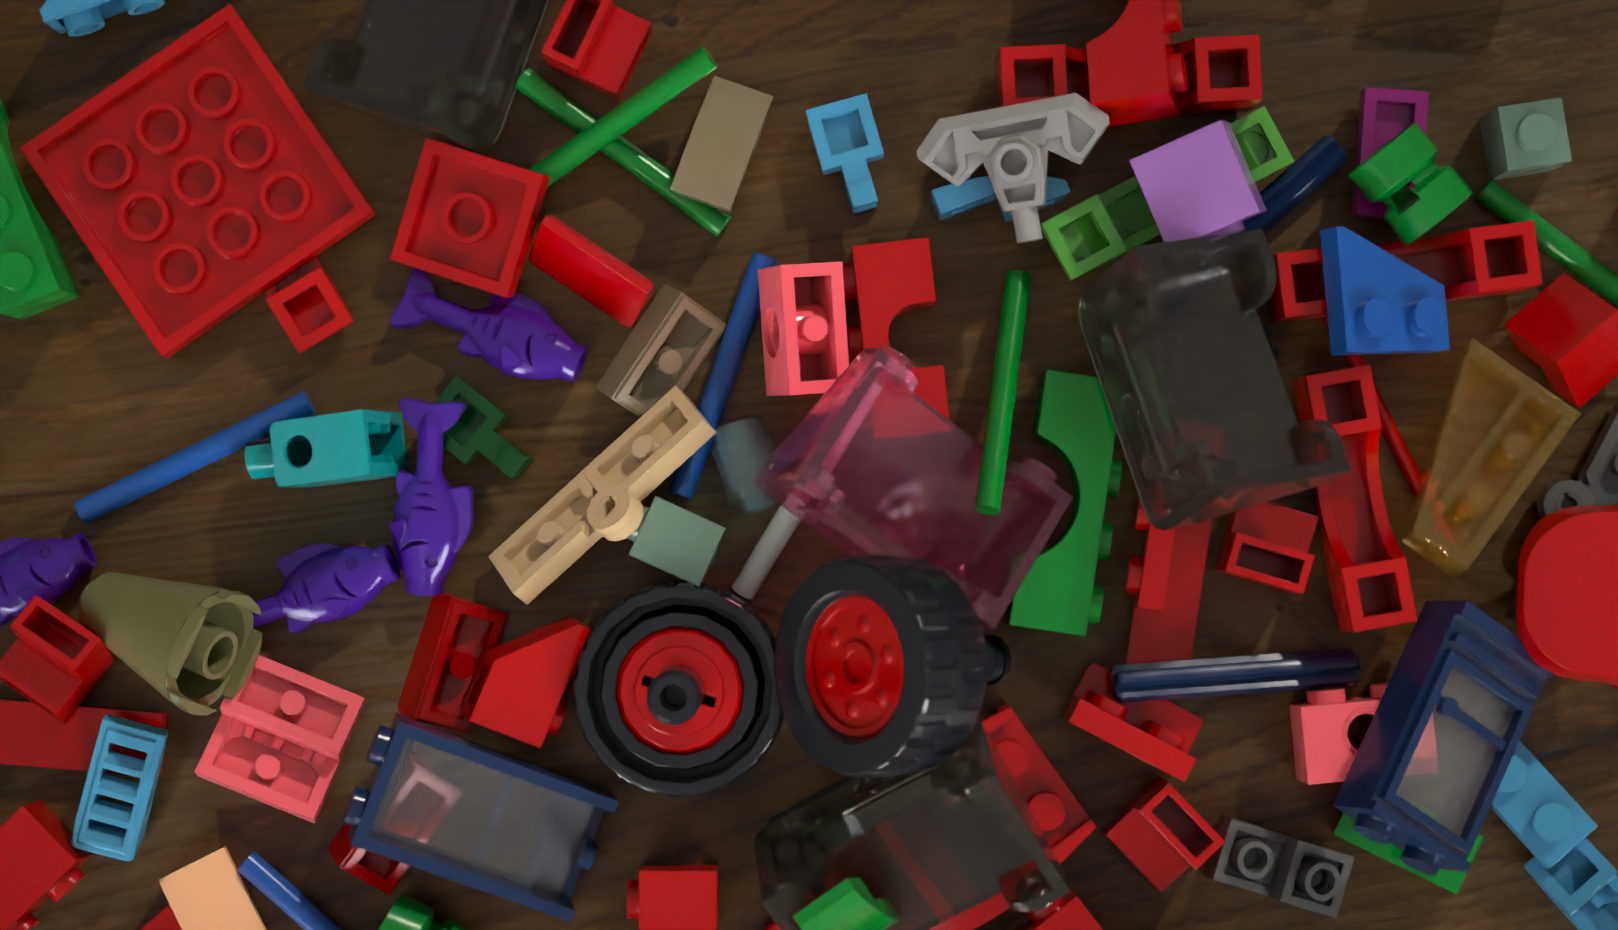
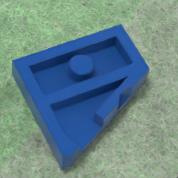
(1379, 300)

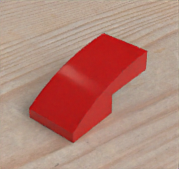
(308, 305)

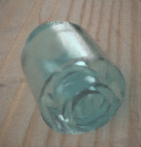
(738, 457)

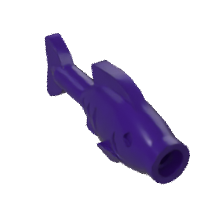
(508, 334)
(430, 514)
(40, 568)
(327, 584)

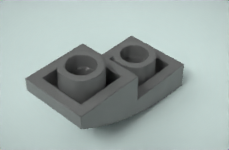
(1280, 866)

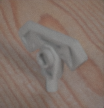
(1015, 150)

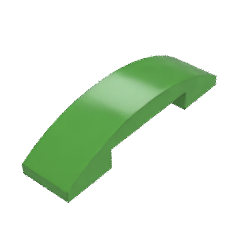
(1121, 218)

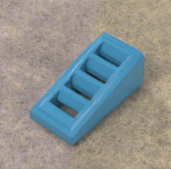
(111, 827)

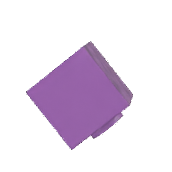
(1199, 184)

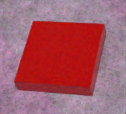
(469, 218)

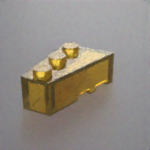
(1483, 456)

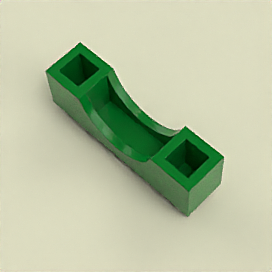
(31, 260)
(1060, 584)

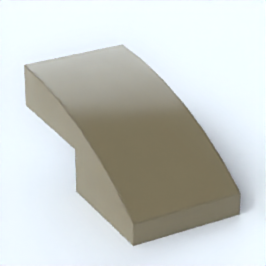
(721, 144)

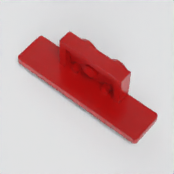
(1166, 590)

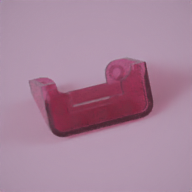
(901, 479)

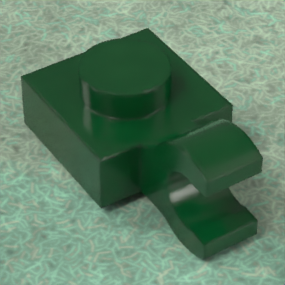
(478, 431)

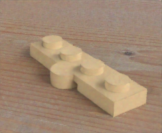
(603, 496)

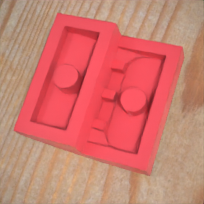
(282, 739)

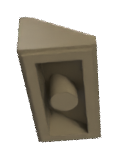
(661, 351)

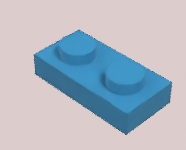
(1540, 809)

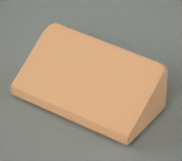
(211, 895)

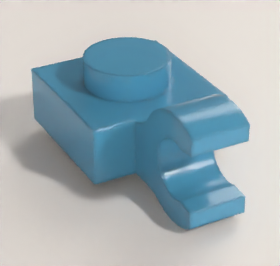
(846, 142)

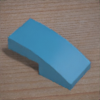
(953, 200)
(1581, 887)

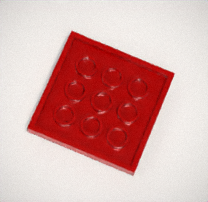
(198, 181)

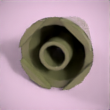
(176, 635)

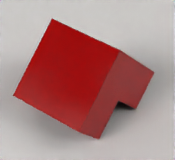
(597, 44)
(1570, 337)
(1268, 546)
(53, 659)
(1162, 834)

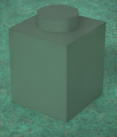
(1525, 139)
(676, 540)

